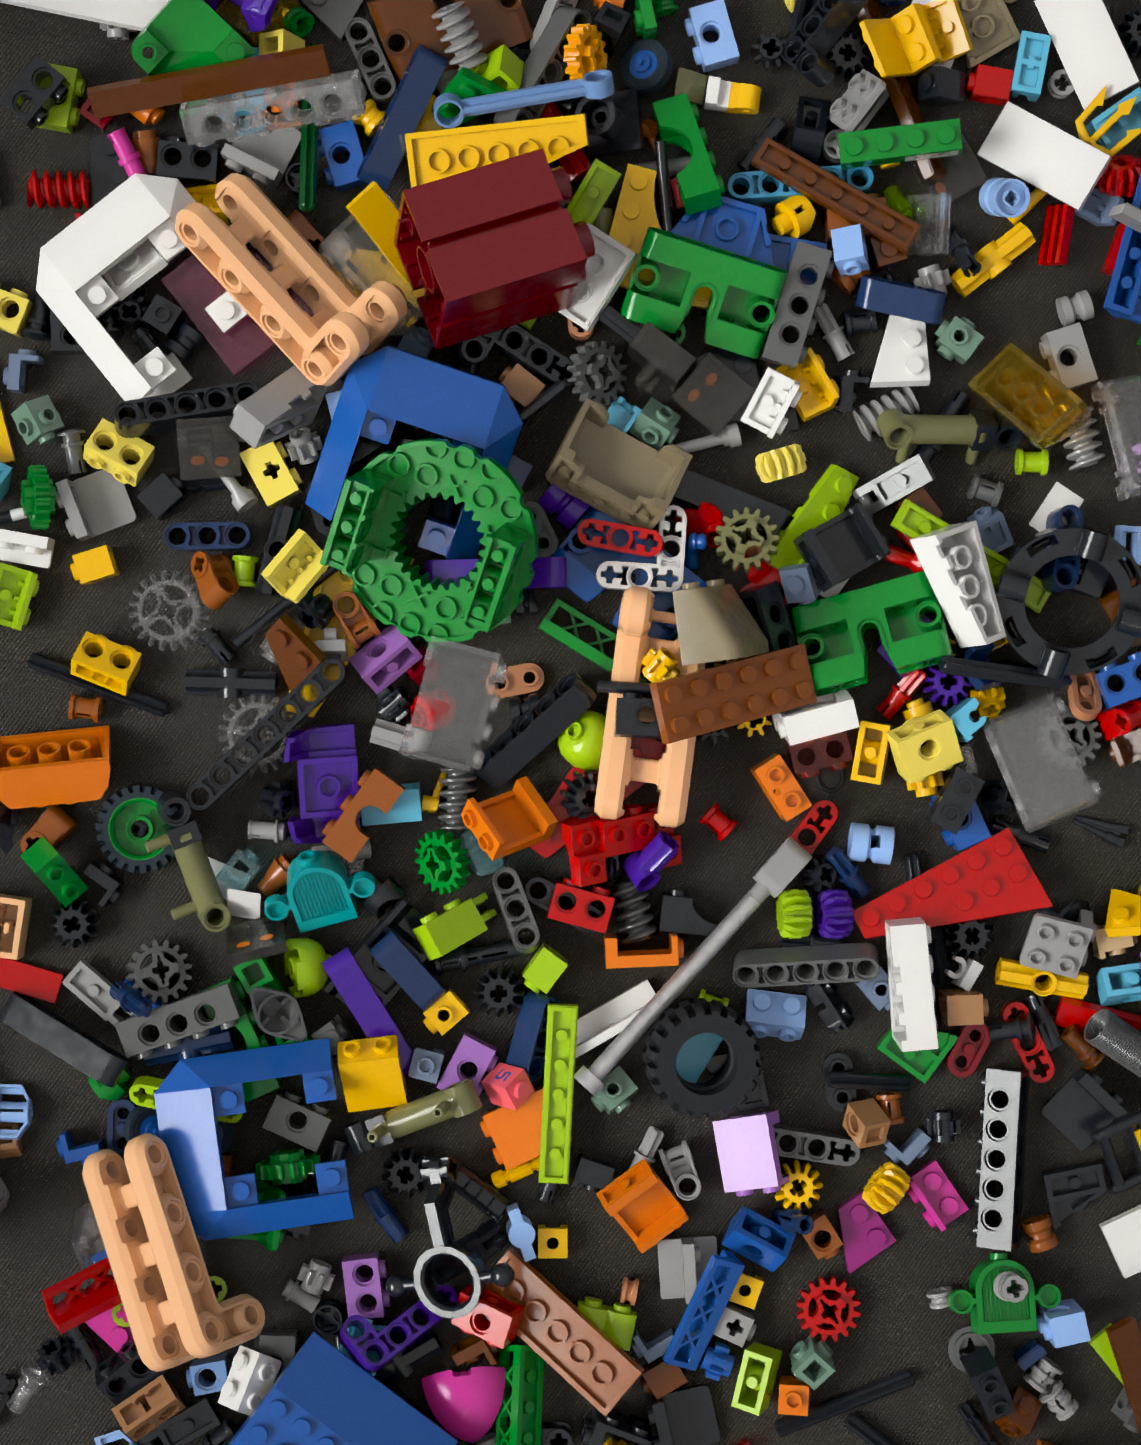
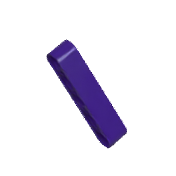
(549, 571)
(365, 1002)

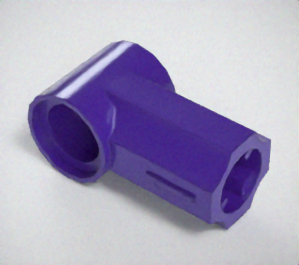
(645, 866)

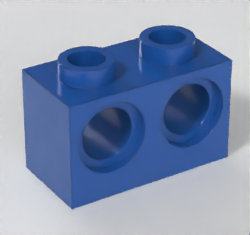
(1127, 673)

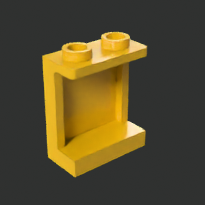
(371, 1073)

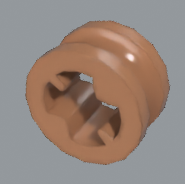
(629, 1290)

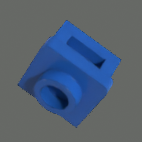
(76, 1153)

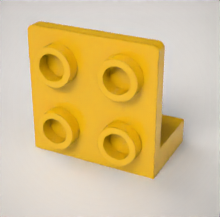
(901, 43)

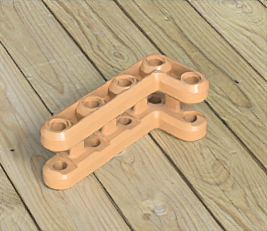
(342, 323)
(617, 760)
(160, 1260)

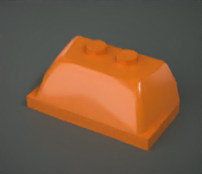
(54, 767)

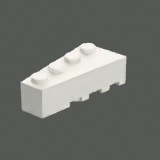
(962, 582)
(911, 984)

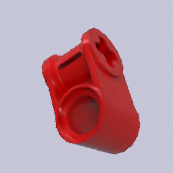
(1119, 719)

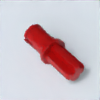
(901, 693)

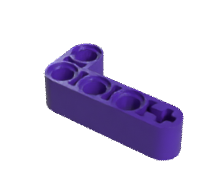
(381, 1341)

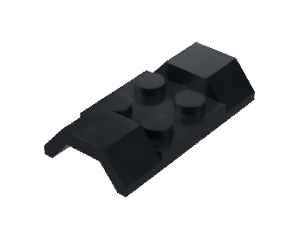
(401, 921)

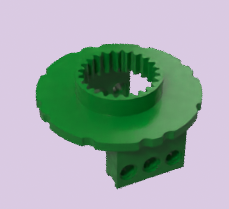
(369, 551)

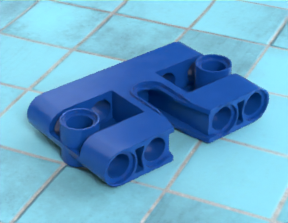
(583, 565)

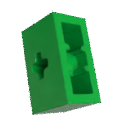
(54, 871)

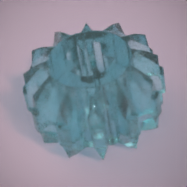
(480, 861)

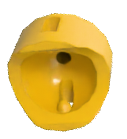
(788, 221)

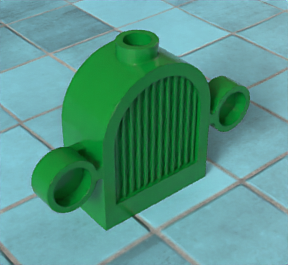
(992, 1314)

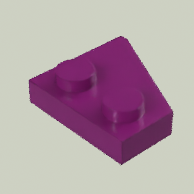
(862, 1232)

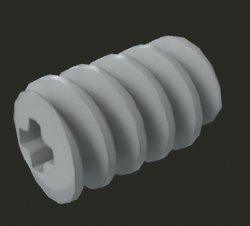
(460, 35)
(868, 418)
(1084, 445)

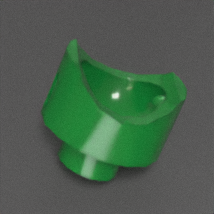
(109, 1093)

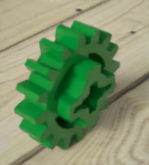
(38, 497)
(442, 861)
(287, 1166)

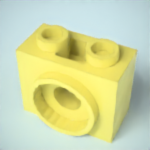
(938, 754)

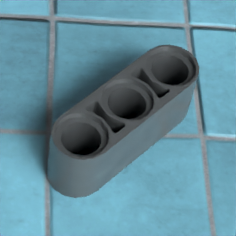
(370, 47)
(512, 896)

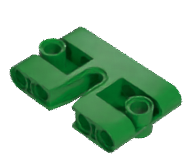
(687, 265)
(888, 606)

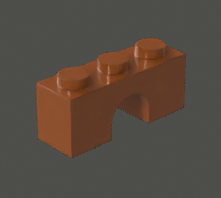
(345, 834)

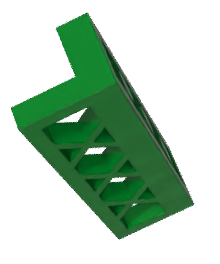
(574, 642)
(526, 1398)

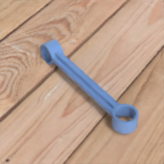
(593, 85)

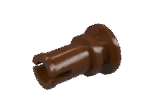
(1085, 1051)

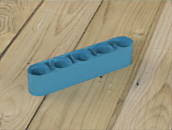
(758, 196)

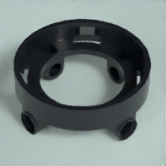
(1014, 581)

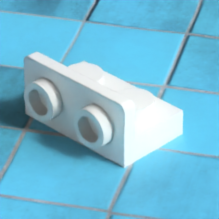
(26, 548)

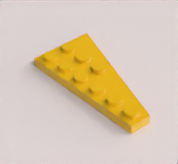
(461, 149)

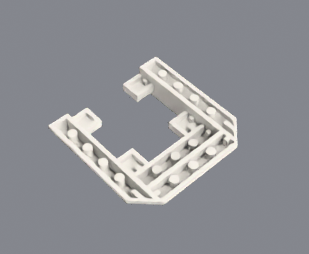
(93, 244)

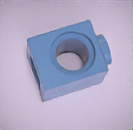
(218, 1364)

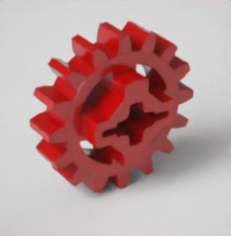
(837, 1301)

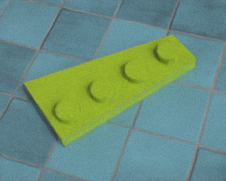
(825, 502)

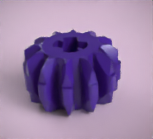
(952, 690)
(834, 913)

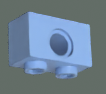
(714, 18)
(1063, 1324)

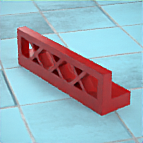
(80, 1303)

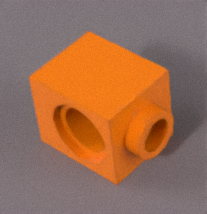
(793, 1396)

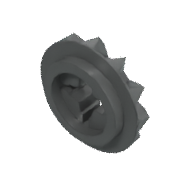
(960, 1340)

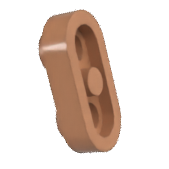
(515, 680)
(1084, 700)

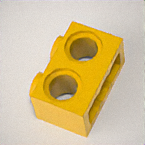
(103, 669)

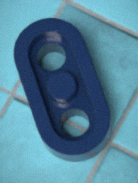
(116, 1123)

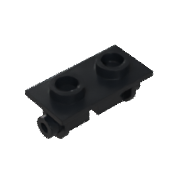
(837, 1013)

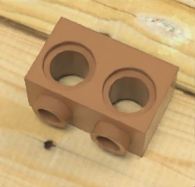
(962, 1007)
(148, 1408)

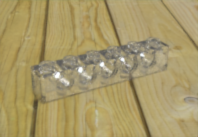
(344, 85)

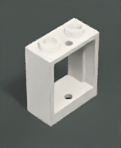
(826, 717)

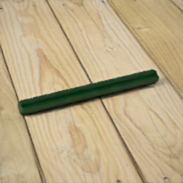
(308, 162)

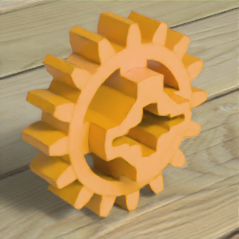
(584, 51)

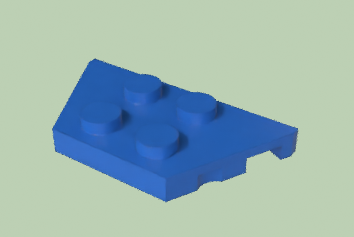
(731, 227)

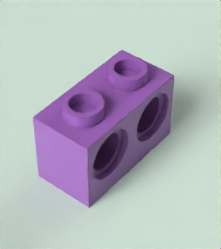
(357, 1286)

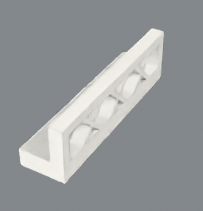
(611, 1017)

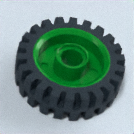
(117, 831)

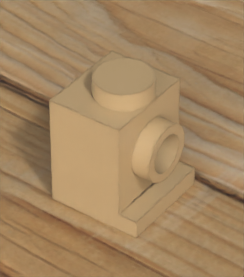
(1112, 945)

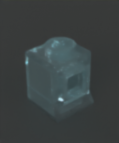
(232, 881)

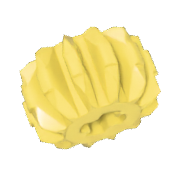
(780, 463)

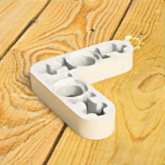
(663, 563)

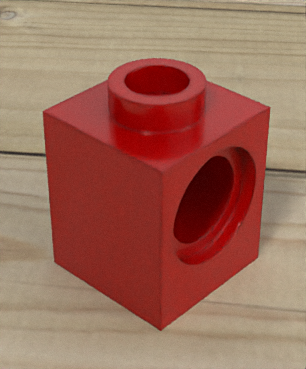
(990, 85)

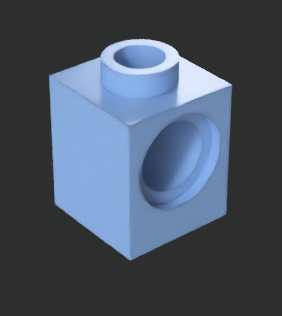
(850, 250)

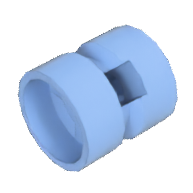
(1004, 197)
(860, 842)

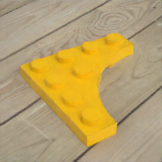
(633, 217)

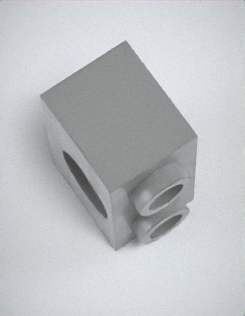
(1070, 340)

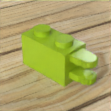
(453, 927)

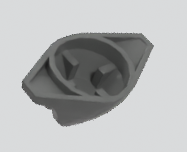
(278, 1013)

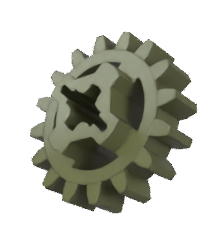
(737, 534)

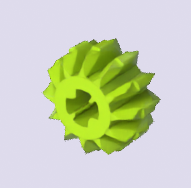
(794, 914)

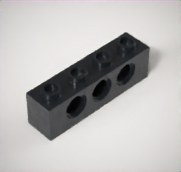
(770, 614)

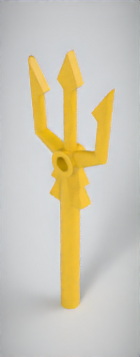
(1123, 109)

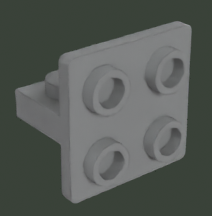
(683, 1264)

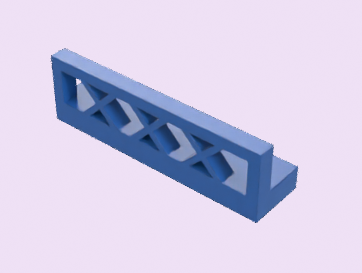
(704, 1310)

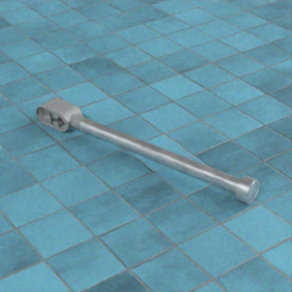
(771, 880)

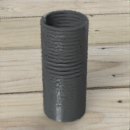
(1115, 1039)

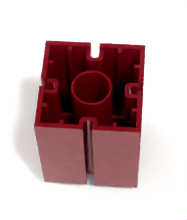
(492, 247)

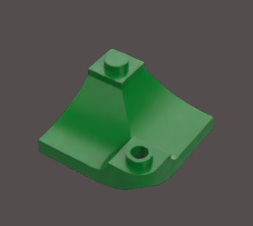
(187, 37)

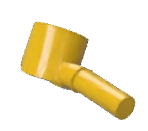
(430, 803)

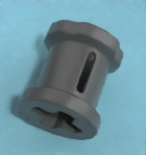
(985, 490)

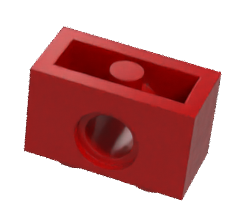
(503, 1317)

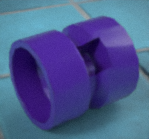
(568, 507)

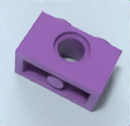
(385, 658)
(469, 1050)

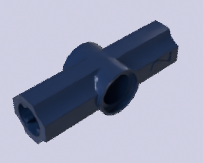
(216, 1041)

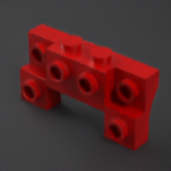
(597, 838)

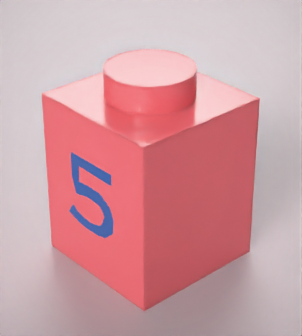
(507, 1086)

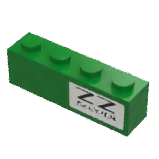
(900, 143)

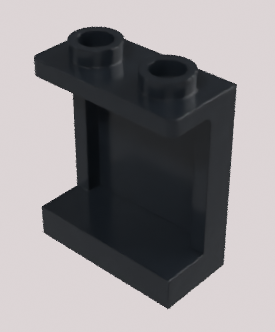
(842, 546)

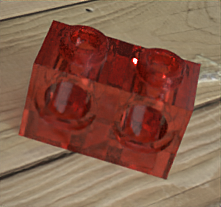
(820, 756)

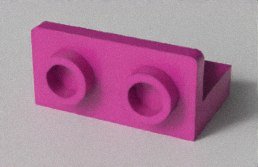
(936, 1194)

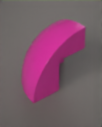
(466, 1400)

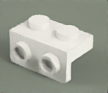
(771, 402)
(248, 1380)

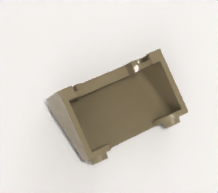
(616, 469)
(715, 624)

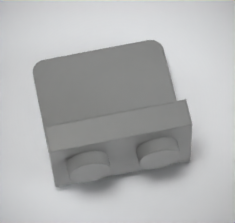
(859, 102)
(263, 156)
(94, 504)
(1058, 943)

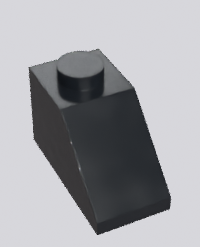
(809, 128)

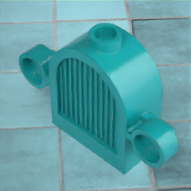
(319, 891)

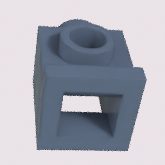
(869, 990)

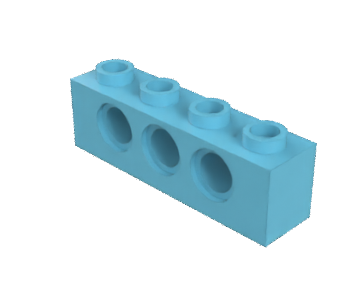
(1119, 984)

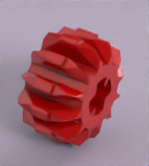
(1120, 176)

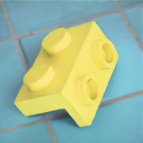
(295, 567)

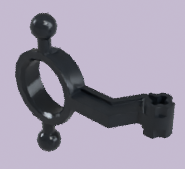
(441, 1173)

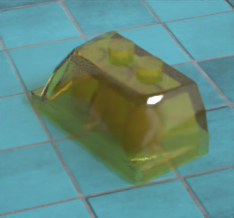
(1030, 397)

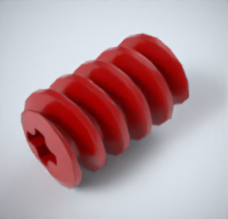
(58, 190)

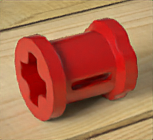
(718, 821)

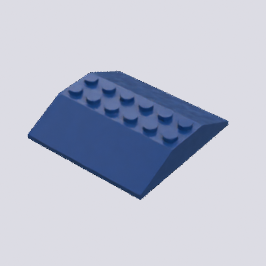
(334, 1402)

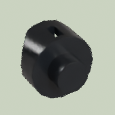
(383, 892)

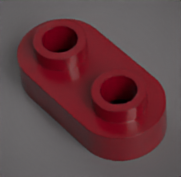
(971, 1049)

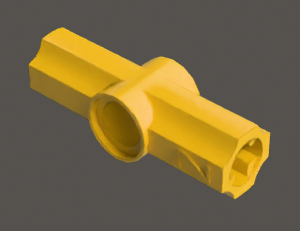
(994, 258)
(1013, 974)

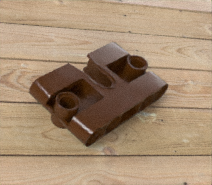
(413, 20)

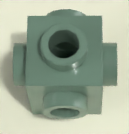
(967, 336)
(38, 420)
(656, 424)
(624, 1088)
(812, 1362)

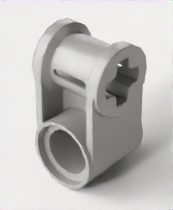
(681, 1168)

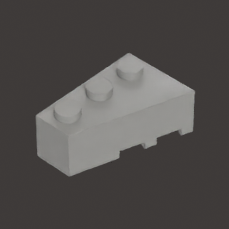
(278, 408)

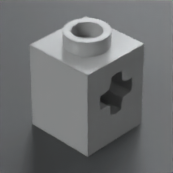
(740, 1334)

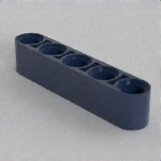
(402, 116)

